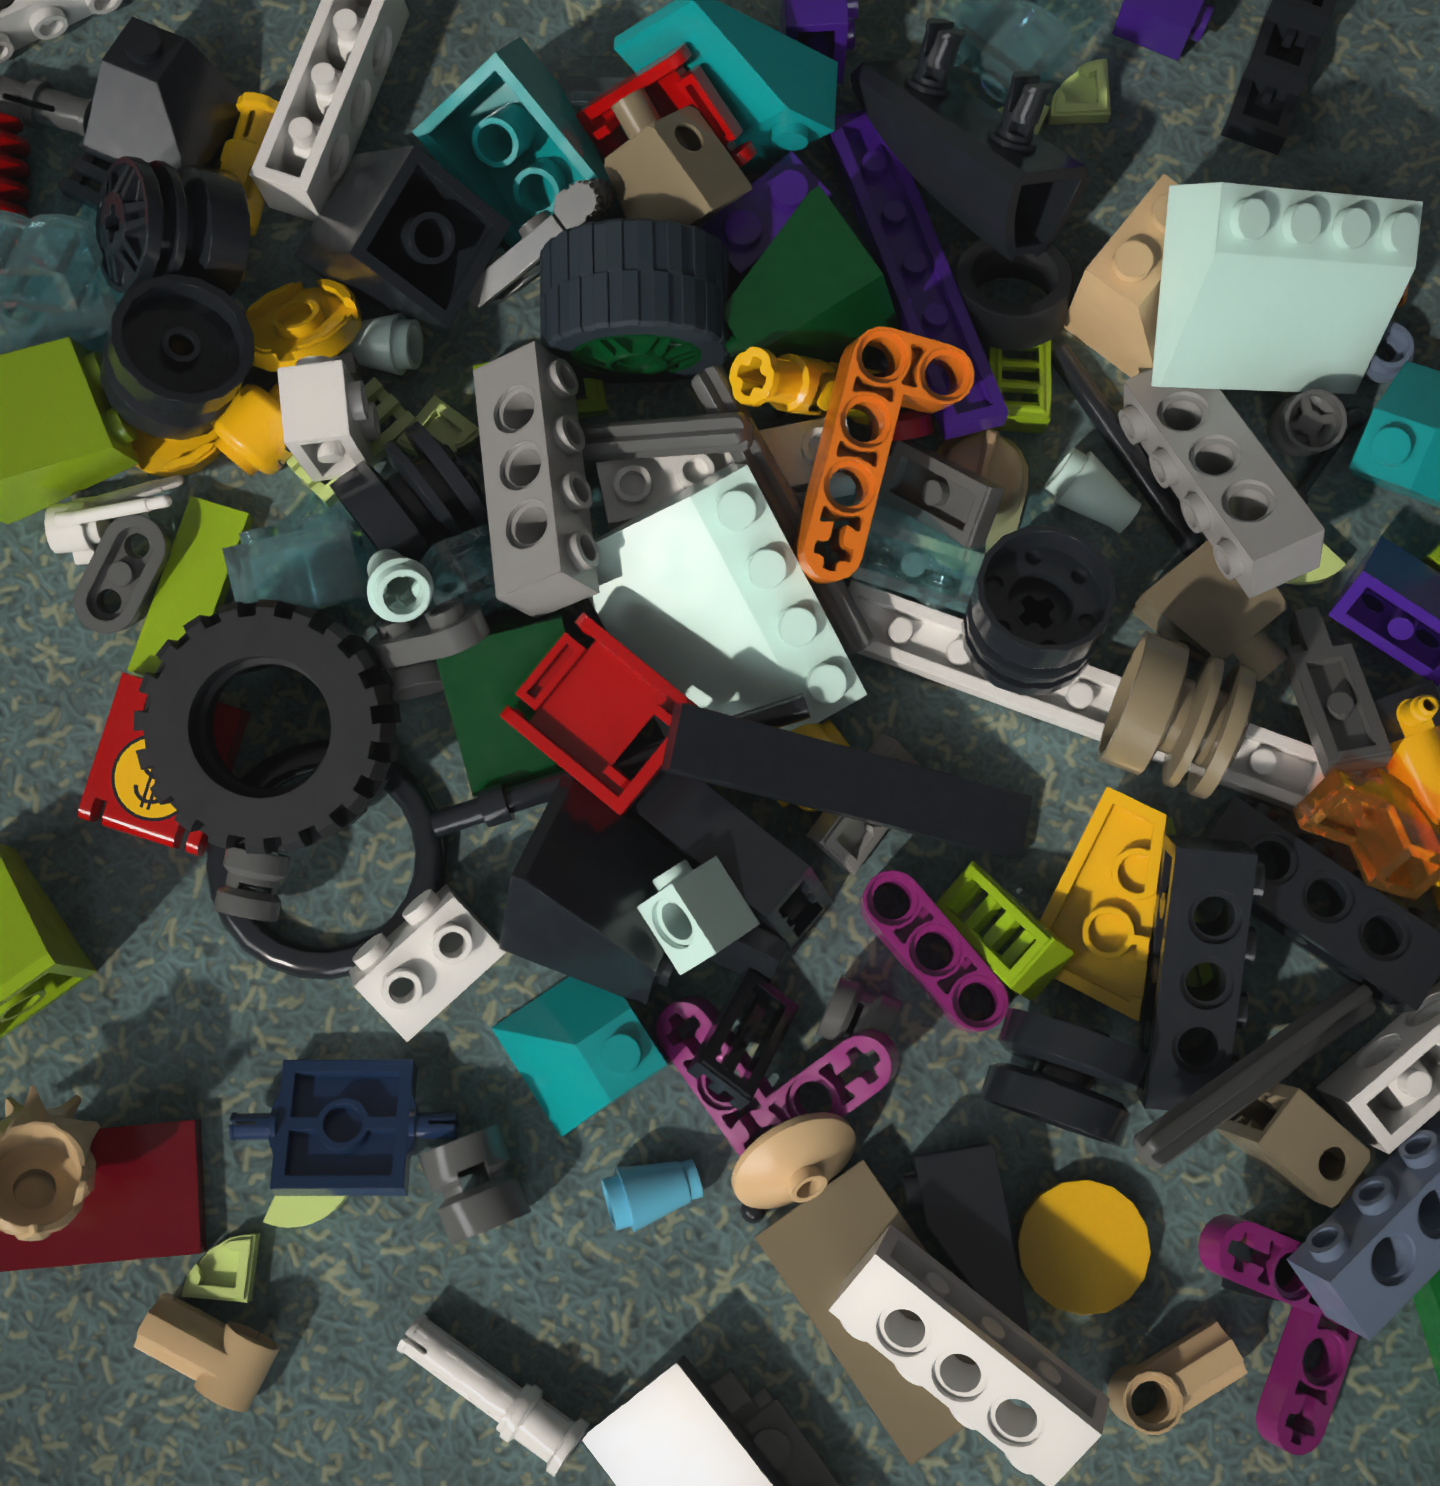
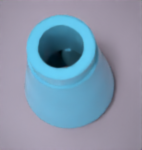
(649, 1192)

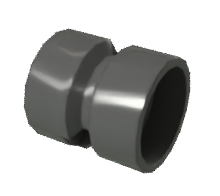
(483, 1206)

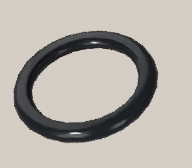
(334, 961)

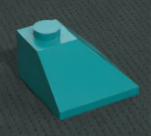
(1403, 437)
(579, 1051)

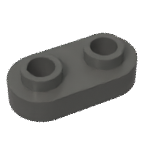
(119, 569)
(431, 636)

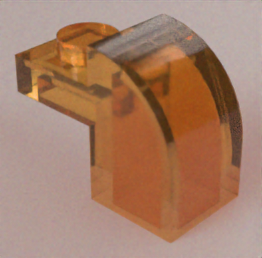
(1383, 824)

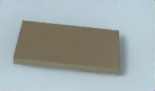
(814, 1253)

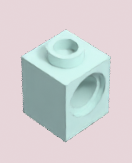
(696, 913)

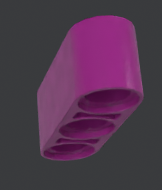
(963, 965)

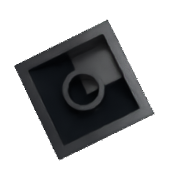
(160, 101)

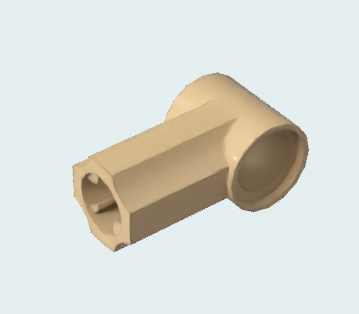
(217, 1355)
(1183, 1377)

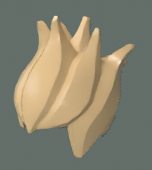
(43, 1166)

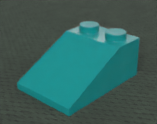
(768, 80)
(512, 137)

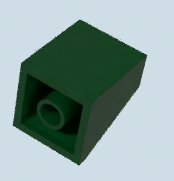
(810, 290)
(484, 682)

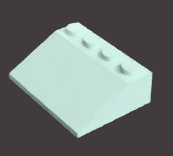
(1278, 286)
(721, 603)

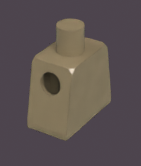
(671, 164)
(1213, 614)
(1300, 1145)

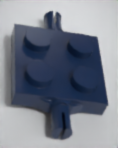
(344, 1127)

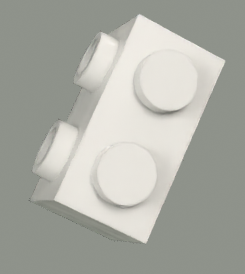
(326, 417)
(424, 961)

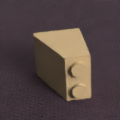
(1121, 288)

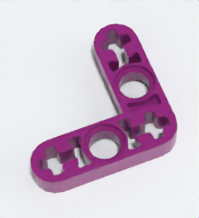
(784, 1102)
(1302, 1327)

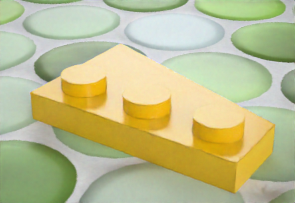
(1109, 902)

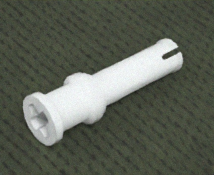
(518, 1410)

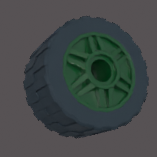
(635, 300)

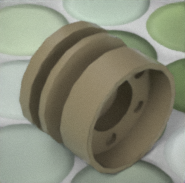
(1177, 715)

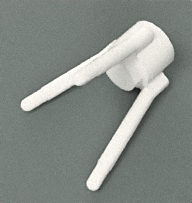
(81, 523)

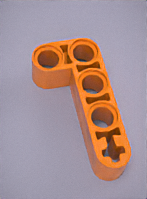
(866, 461)

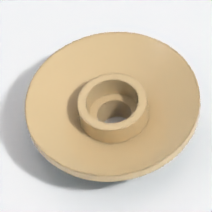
(793, 1160)

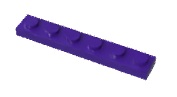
(914, 267)

